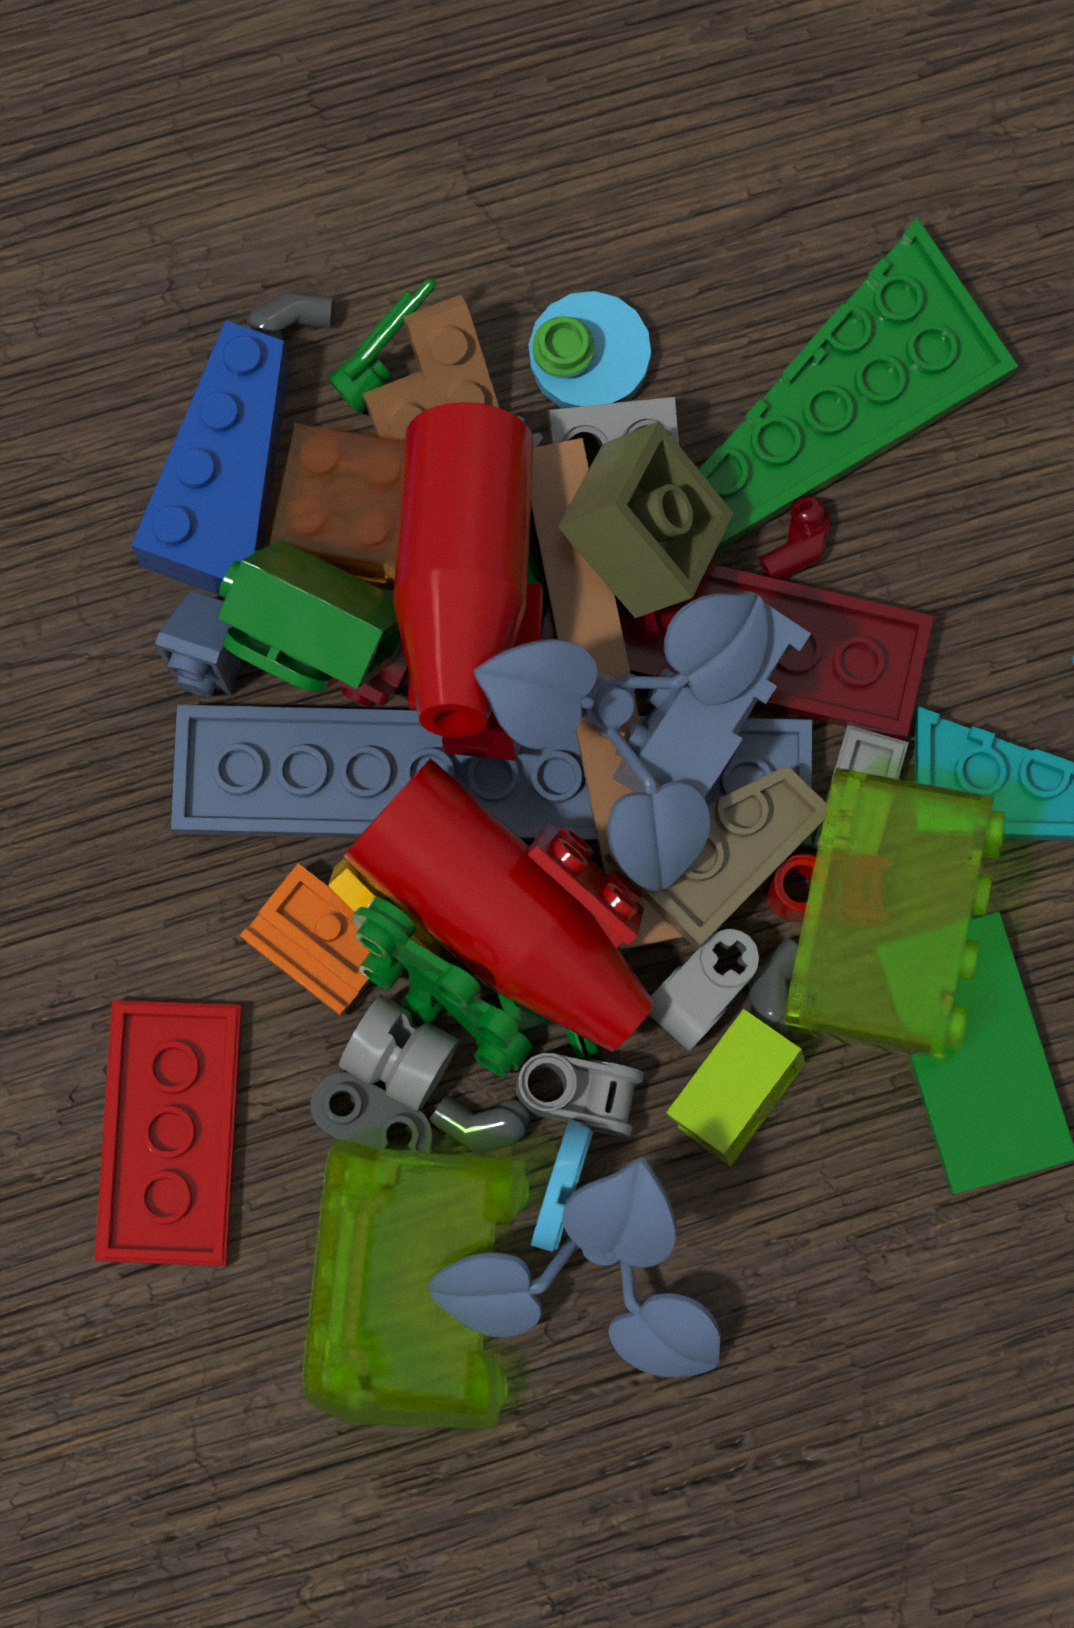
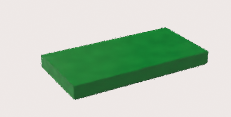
(995, 1098)

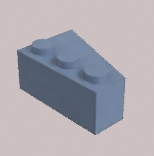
(696, 740)

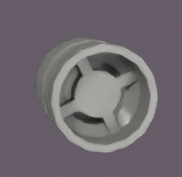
(398, 1053)

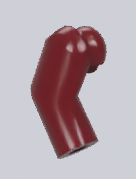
(804, 542)

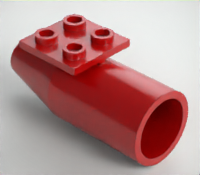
(463, 558)
(517, 915)

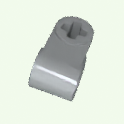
(698, 995)
(584, 1092)

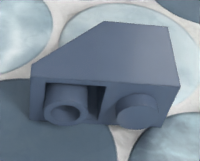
(195, 649)

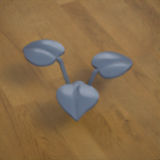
(552, 683)
(611, 1221)

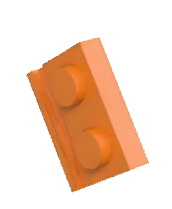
(311, 939)

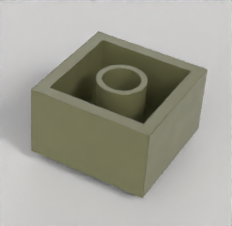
(646, 520)

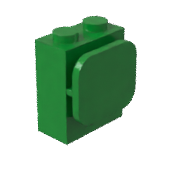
(307, 619)

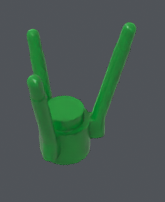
(363, 369)

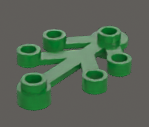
(387, 936)

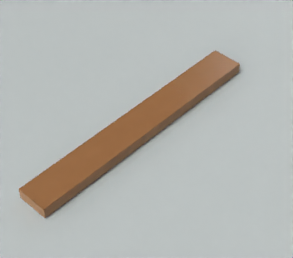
(586, 615)

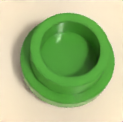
(563, 347)

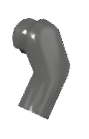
(292, 309)
(769, 986)
(484, 1130)

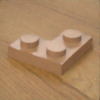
(448, 364)

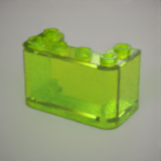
(893, 915)

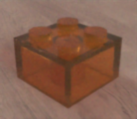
(342, 500)

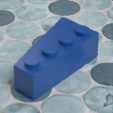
(221, 466)

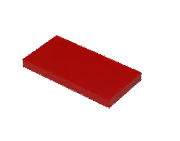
(169, 1133)

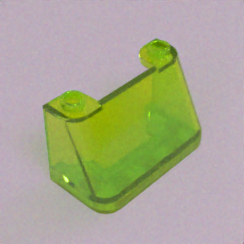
(373, 1331)

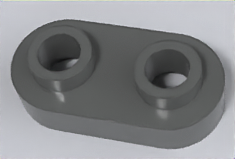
(372, 1115)

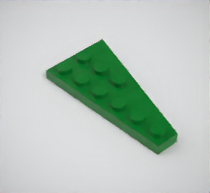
(866, 381)

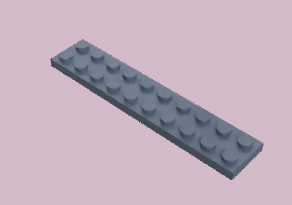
(341, 767)

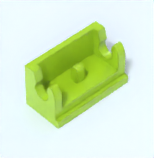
(737, 1087)

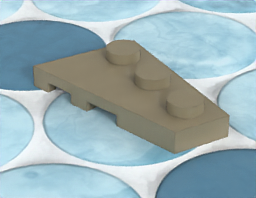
(746, 842)

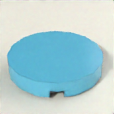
(619, 356)
(561, 1185)

